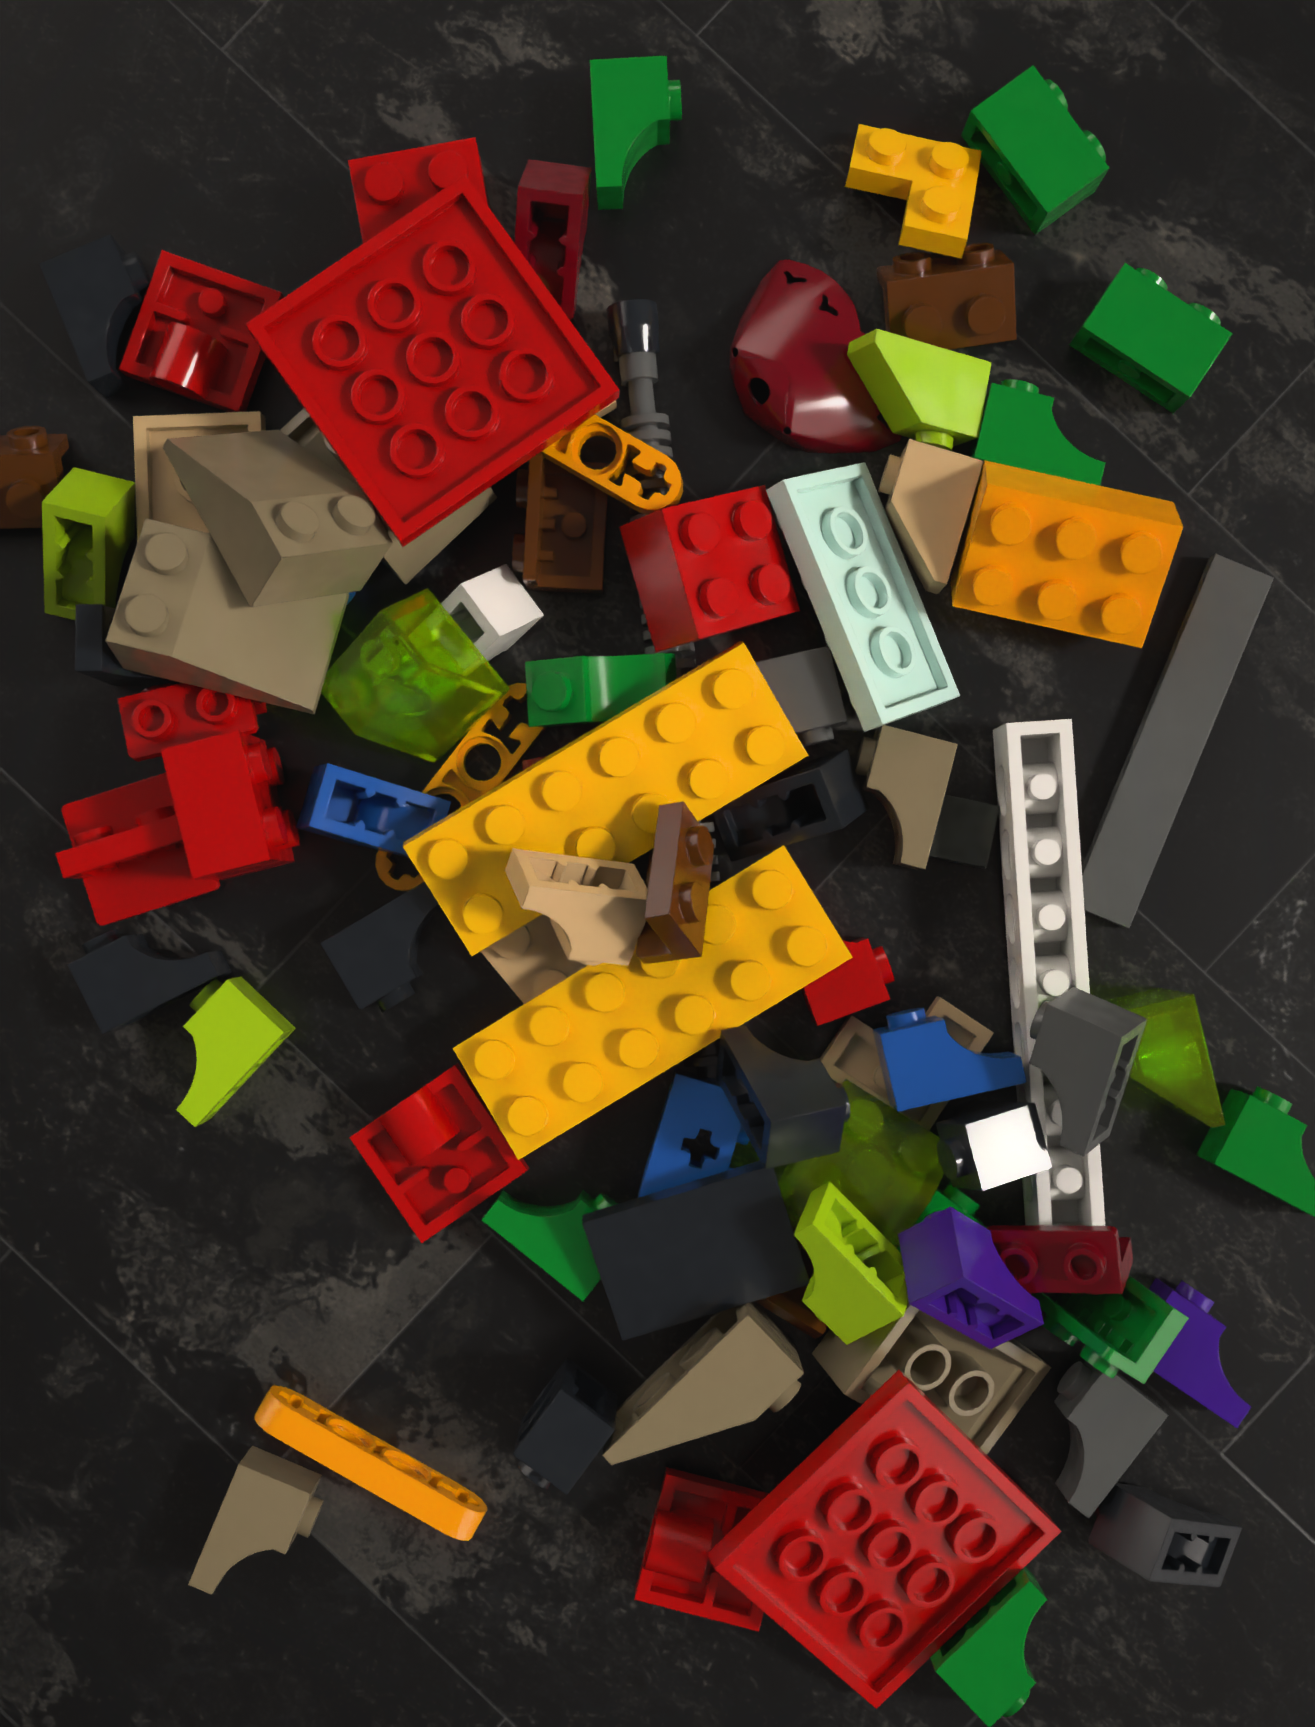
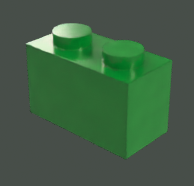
(1035, 149)
(1151, 337)

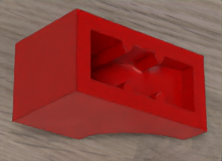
(851, 985)

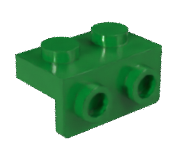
(1117, 1329)

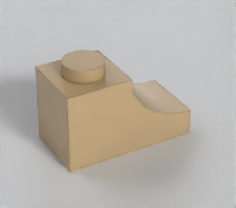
(590, 901)

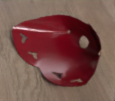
(805, 365)

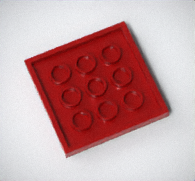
(433, 360)
(884, 1540)

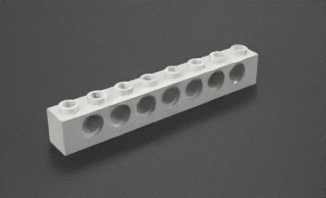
(1044, 940)

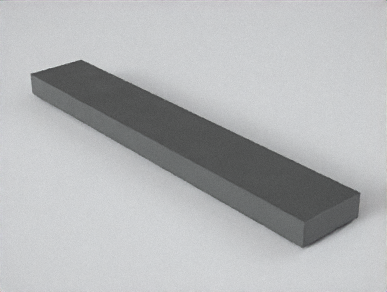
(1171, 738)

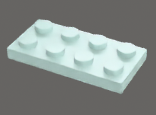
(863, 594)

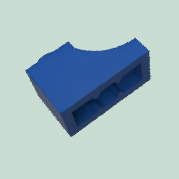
(366, 809)
(929, 1067)

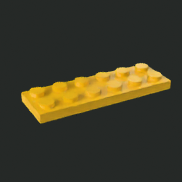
(602, 793)
(629, 1023)

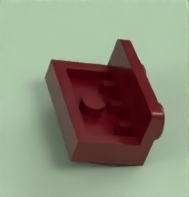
(1065, 1257)

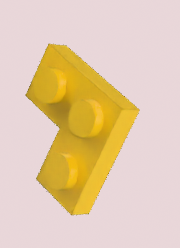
(929, 174)

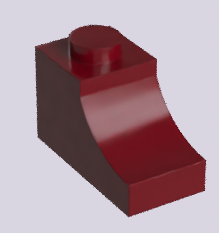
(554, 225)

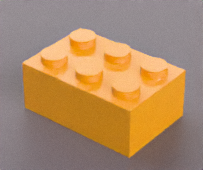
(1065, 554)

